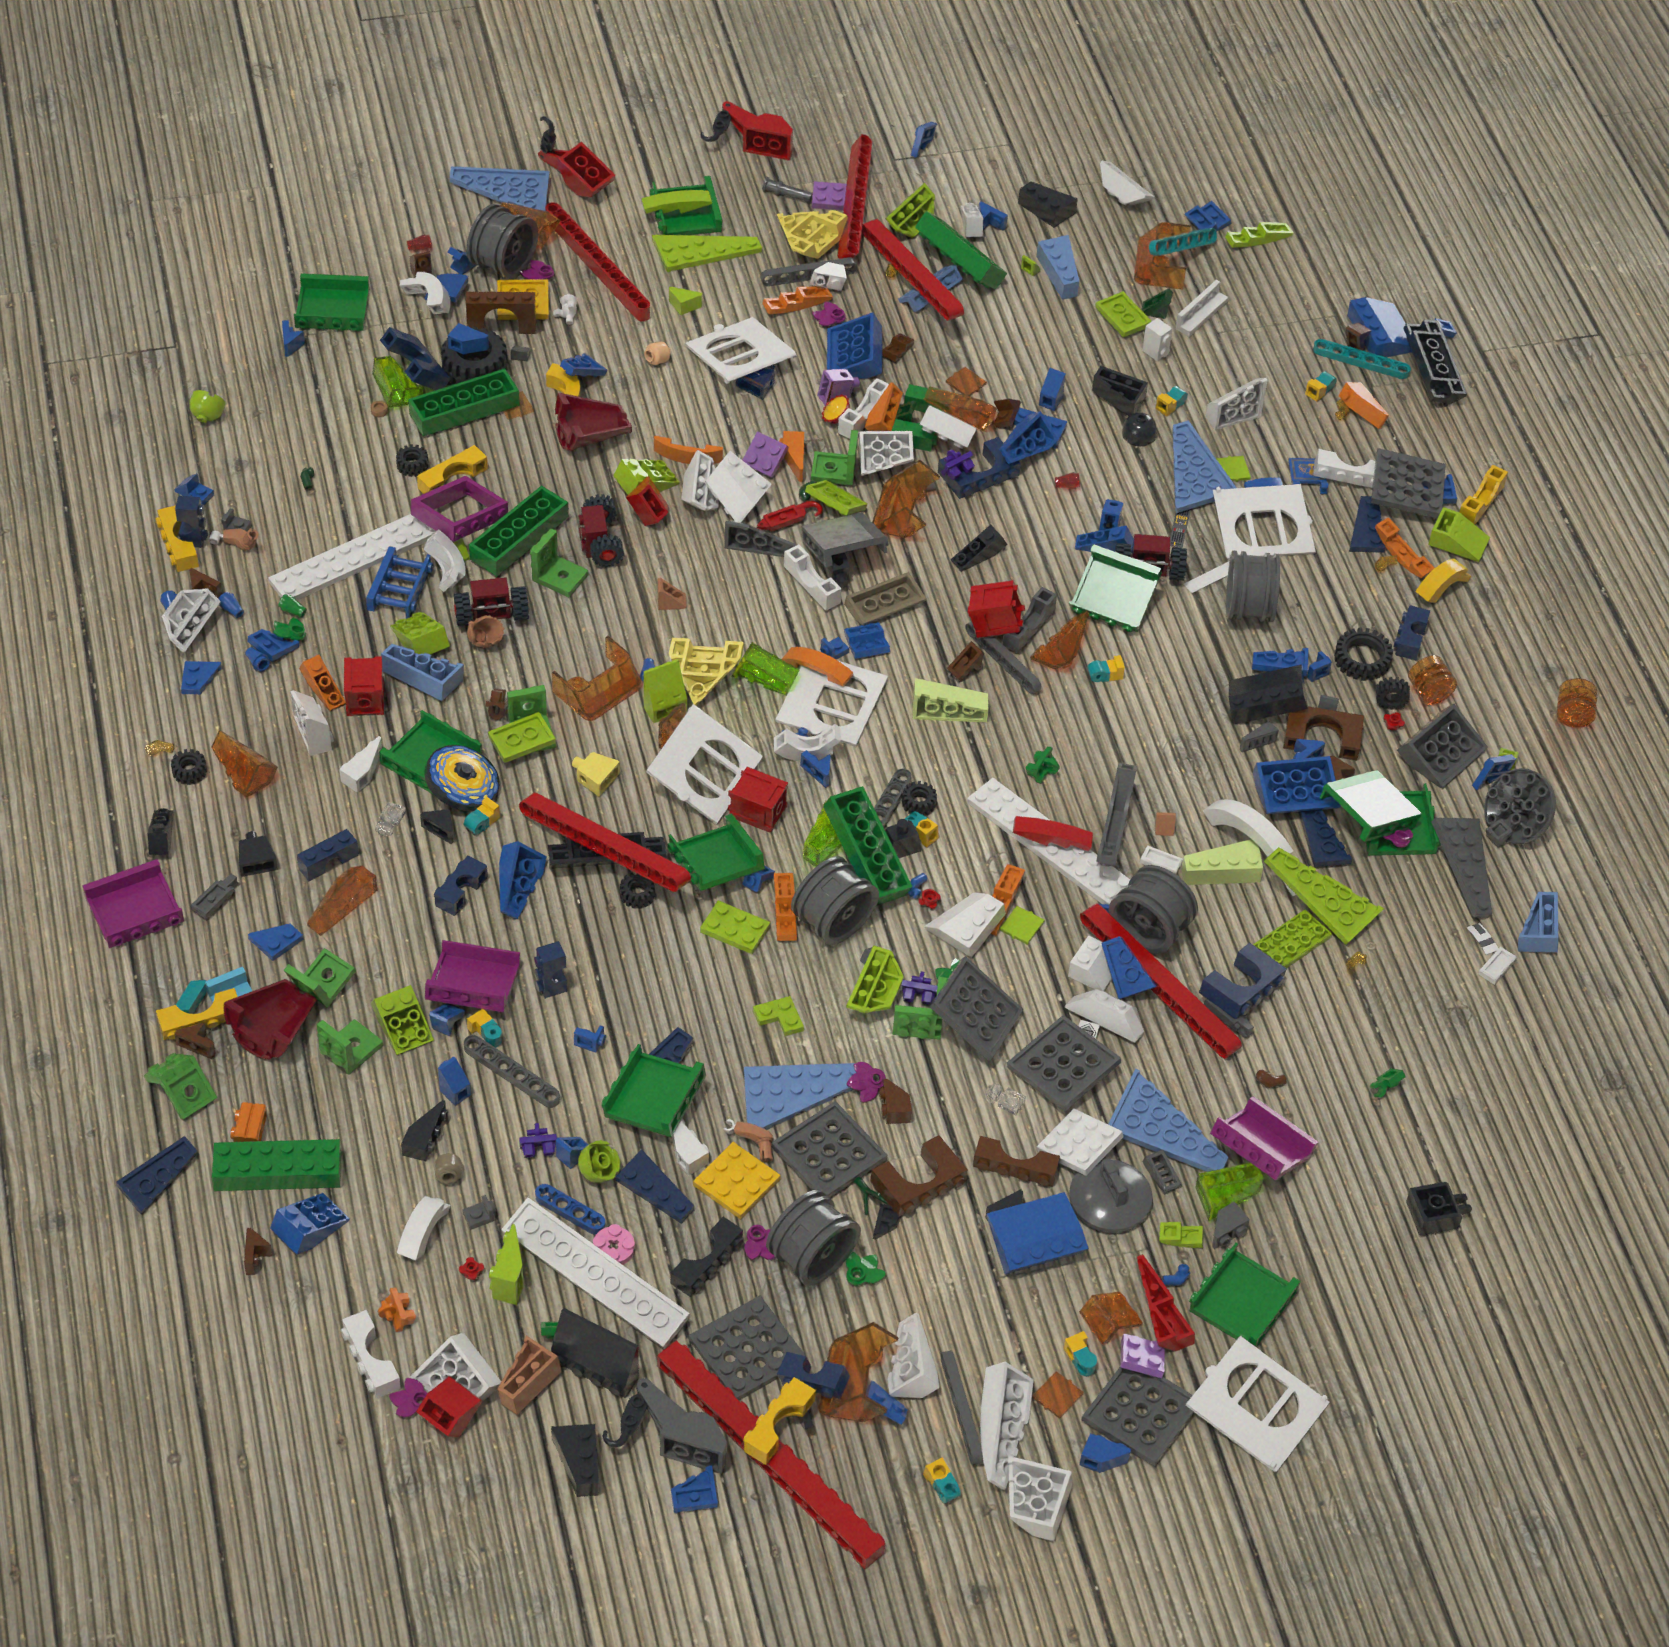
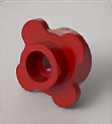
(1393, 721)
(929, 894)
(471, 1273)

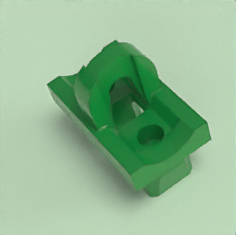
(1050, 765)

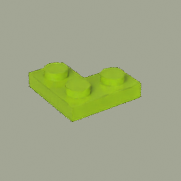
(779, 1010)

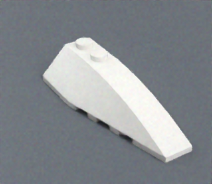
(1003, 1416)

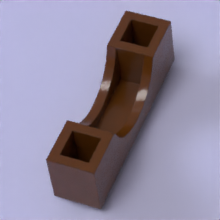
(1038, 1169)

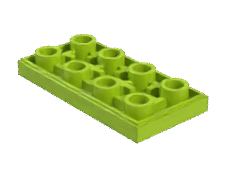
(1294, 939)

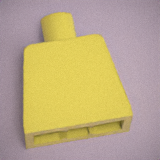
(596, 772)

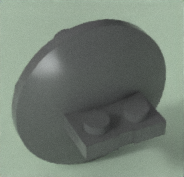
(1523, 802)
(1111, 1196)

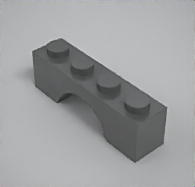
(1040, 608)

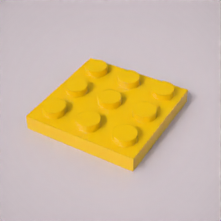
(540, 288)
(736, 1180)

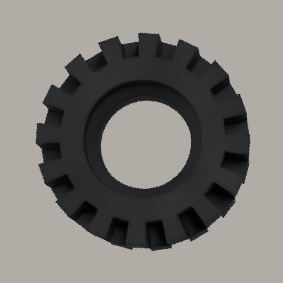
(409, 453)
(1389, 686)
(187, 758)
(919, 790)
(637, 899)

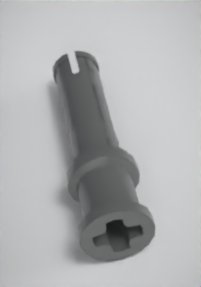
(780, 188)

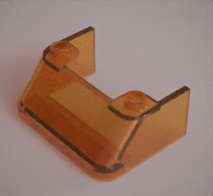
(1156, 269)
(898, 498)
(604, 691)
(857, 1353)

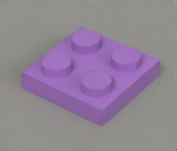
(828, 195)
(765, 454)
(1142, 1355)

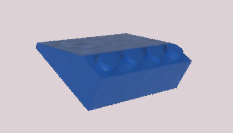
(1386, 326)
(856, 346)
(1294, 784)
(1036, 1233)

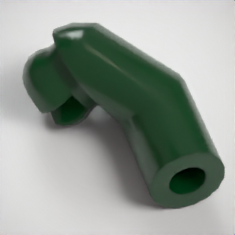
(305, 477)
(805, 496)

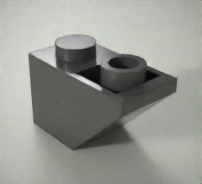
(1229, 1224)

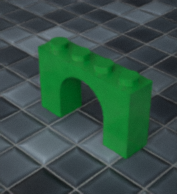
(921, 439)

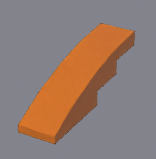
(800, 299)
(1006, 889)
(784, 916)

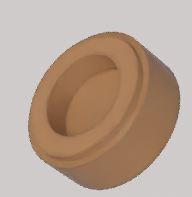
(379, 409)

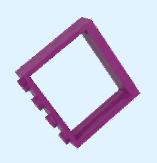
(424, 505)

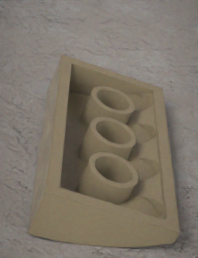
(884, 599)

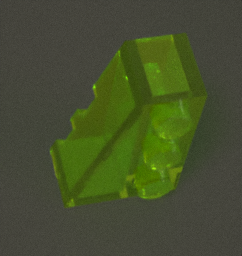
(394, 382)
(767, 669)
(821, 840)
(1226, 1186)

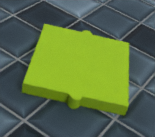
(1235, 468)
(1022, 925)

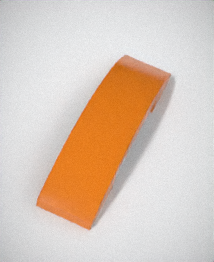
(684, 453)
(1397, 546)
(820, 662)

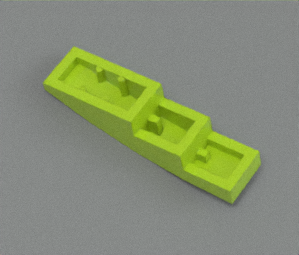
(681, 200)
(1262, 234)

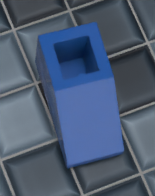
(467, 340)
(1052, 389)
(453, 1081)
(1103, 1454)

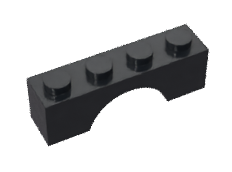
(691, 1274)

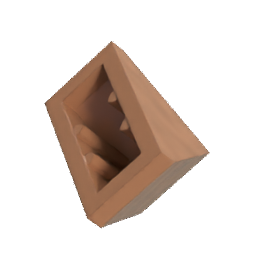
(669, 596)

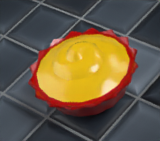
(835, 408)

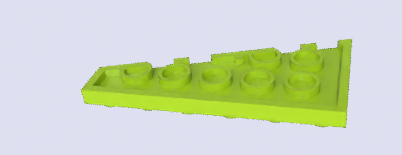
(690, 251)
(1329, 899)

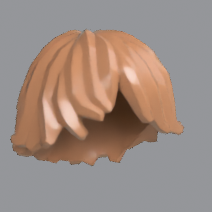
(485, 631)

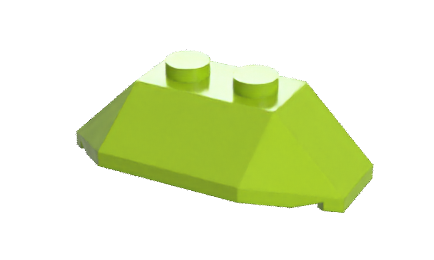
(911, 210)
(877, 982)

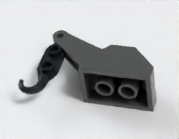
(683, 1435)

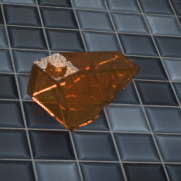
(545, 221)
(967, 408)
(1063, 645)
(245, 766)
(343, 897)

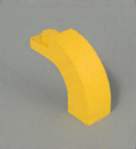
(559, 380)
(1441, 578)

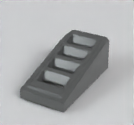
(1259, 737)
(1164, 1162)

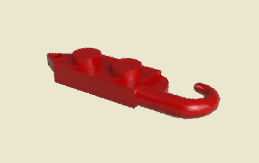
(787, 516)

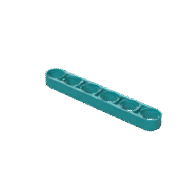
(1183, 241)
(1361, 361)

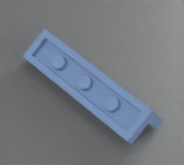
(947, 276)

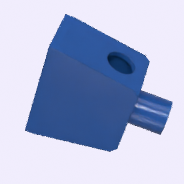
(1111, 514)

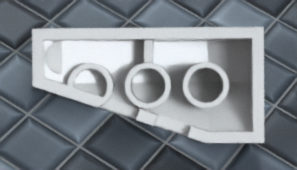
(913, 1368)

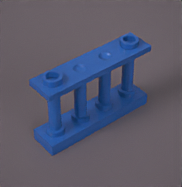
(386, 572)

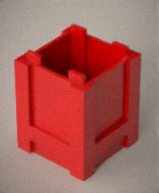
(995, 609)
(363, 686)
(758, 799)

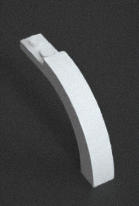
(1249, 822)

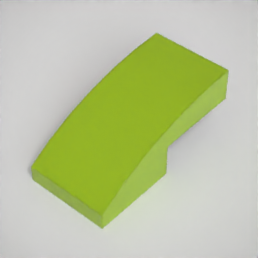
(1182, 1236)

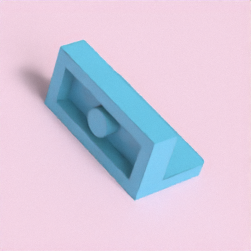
(233, 979)

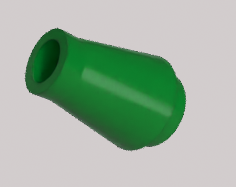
(291, 605)

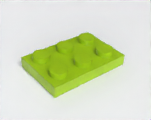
(1123, 314)
(836, 497)
(521, 737)
(735, 927)

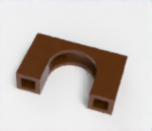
(519, 303)
(1345, 725)
(906, 1196)

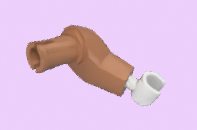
(238, 537)
(757, 1134)

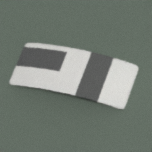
(1483, 937)

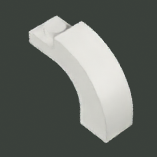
(438, 297)
(448, 557)
(792, 745)
(420, 1226)

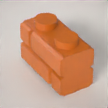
(250, 1122)

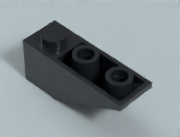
(980, 549)
(160, 832)
(421, 1134)

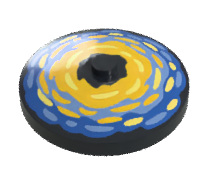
(461, 777)

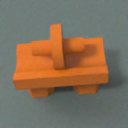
(393, 1310)

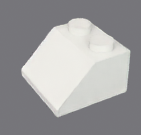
(1090, 965)

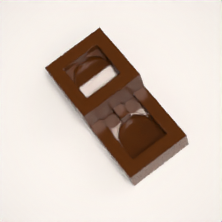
(899, 346)

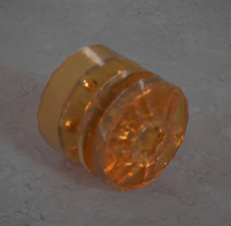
(1432, 679)
(1577, 702)

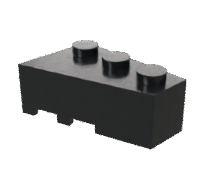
(1047, 203)
(1120, 389)
(579, 1456)

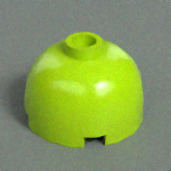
(206, 407)
(598, 1162)

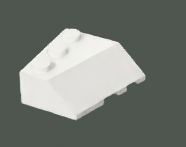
(1238, 405)
(947, 427)
(884, 450)
(736, 486)
(311, 723)
(968, 922)
(463, 1363)
(1038, 1496)

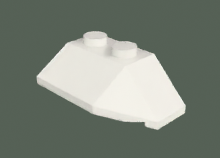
(1122, 186)
(694, 489)
(188, 615)
(1108, 1013)

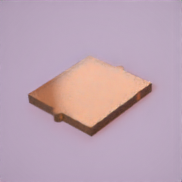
(966, 382)
(524, 408)
(1057, 1394)

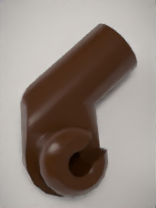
(1269, 1080)

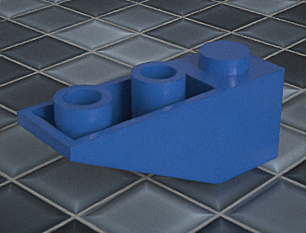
(1104, 538)

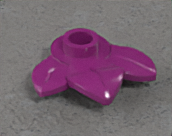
(538, 271)
(830, 314)
(1400, 838)
(864, 1082)
(757, 1245)
(407, 1399)

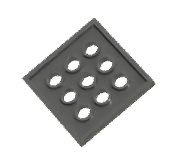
(1399, 487)
(995, 997)
(1064, 1074)
(827, 1163)
(744, 1361)
(1126, 1412)

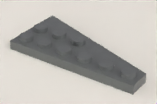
(1465, 852)

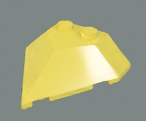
(813, 232)
(704, 666)

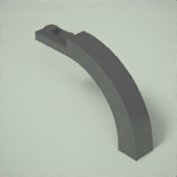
(1117, 814)

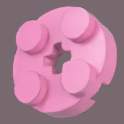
(619, 1236)

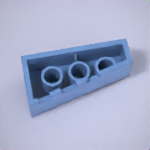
(1059, 264)
(421, 671)

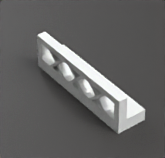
(1201, 309)

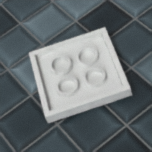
(1080, 1141)

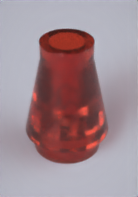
(420, 243)
(1068, 481)

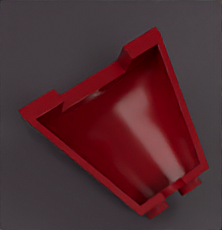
(588, 421)
(268, 1018)

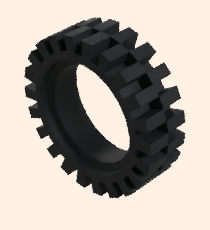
(1360, 669)

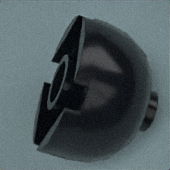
(1139, 429)

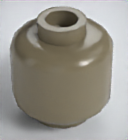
(448, 1168)

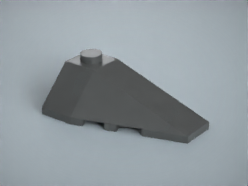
(754, 540)

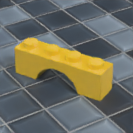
(468, 462)
(1491, 486)
(182, 553)
(173, 1018)
(793, 1401)

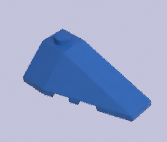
(1028, 438)
(518, 874)

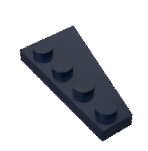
(1365, 535)
(1322, 840)
(674, 1046)
(151, 1178)
(651, 1184)

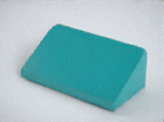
(192, 996)

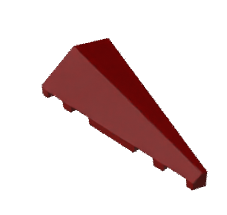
(1168, 1323)

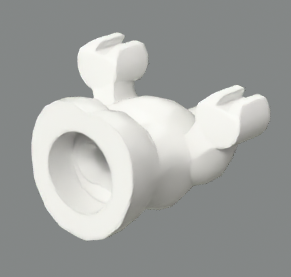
(568, 308)

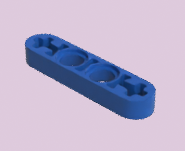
(572, 1206)

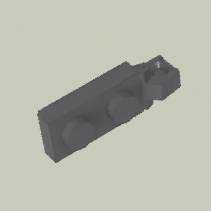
(214, 896)
(1240, 1024)

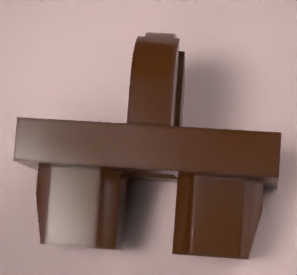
(498, 699)

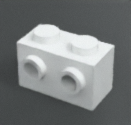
(1157, 339)

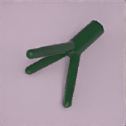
(866, 1192)

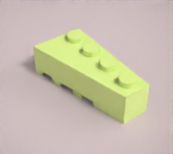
(948, 703)
(1224, 865)

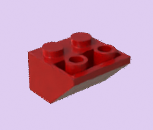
(648, 502)
(449, 1407)

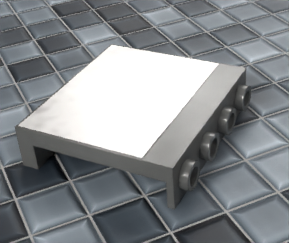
(842, 535)

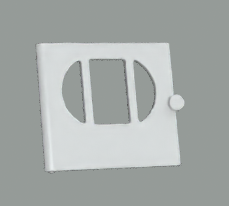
(763, 341)
(1276, 499)
(806, 689)
(681, 747)
(1263, 1442)

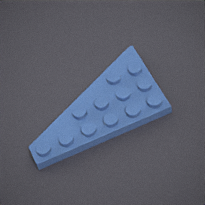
(510, 186)
(1195, 469)
(782, 1091)
(1154, 1123)

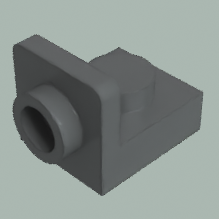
(232, 522)
(480, 1213)

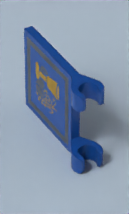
(1302, 472)

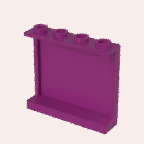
(132, 903)
(473, 976)
(1265, 1139)

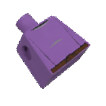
(836, 383)

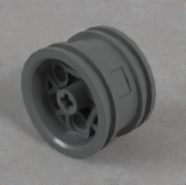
(502, 241)
(1252, 586)
(834, 900)
(1155, 907)
(813, 1237)

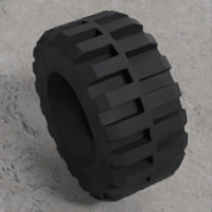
(462, 370)

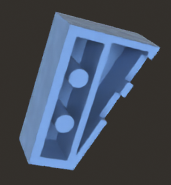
(1541, 926)

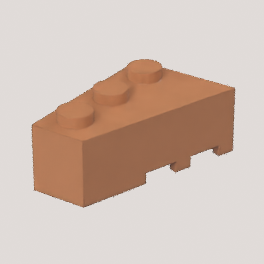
(528, 1376)

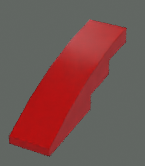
(1049, 831)

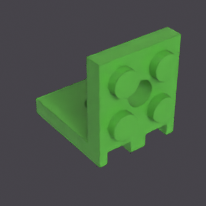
(842, 463)
(549, 566)
(537, 703)
(313, 979)
(918, 1021)
(339, 1044)
(175, 1076)

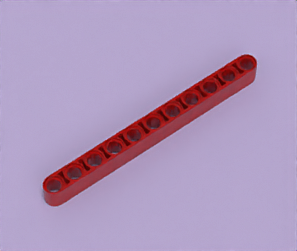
(855, 197)
(600, 264)
(912, 270)
(605, 842)
(1168, 987)

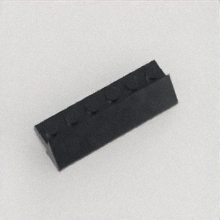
(1435, 362)
(577, 855)

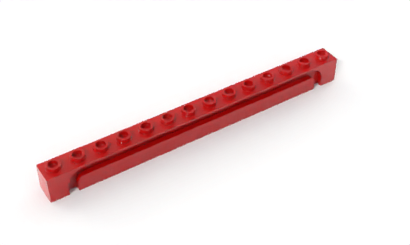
(784, 1467)

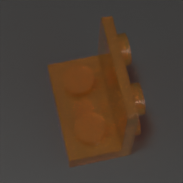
(669, 723)
(1108, 1314)

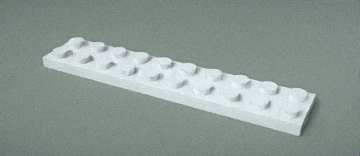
(350, 557)
(1076, 864)
(597, 1273)

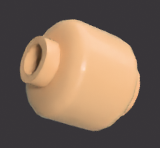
(657, 353)

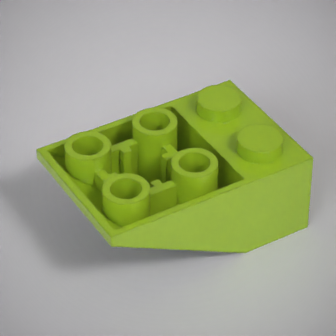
(633, 472)
(1458, 535)
(421, 634)
(663, 690)
(402, 1020)
(508, 1272)

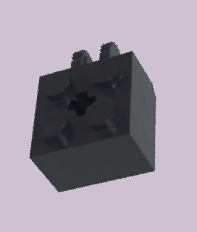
(1436, 1208)

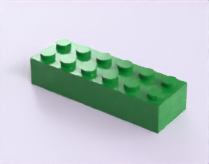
(960, 251)
(464, 402)
(518, 530)
(867, 843)
(276, 1165)

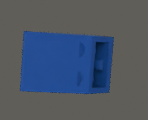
(307, 1222)

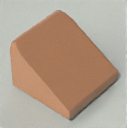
(1165, 824)

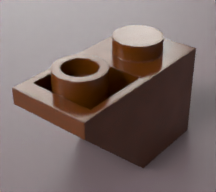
(420, 263)
(896, 1103)

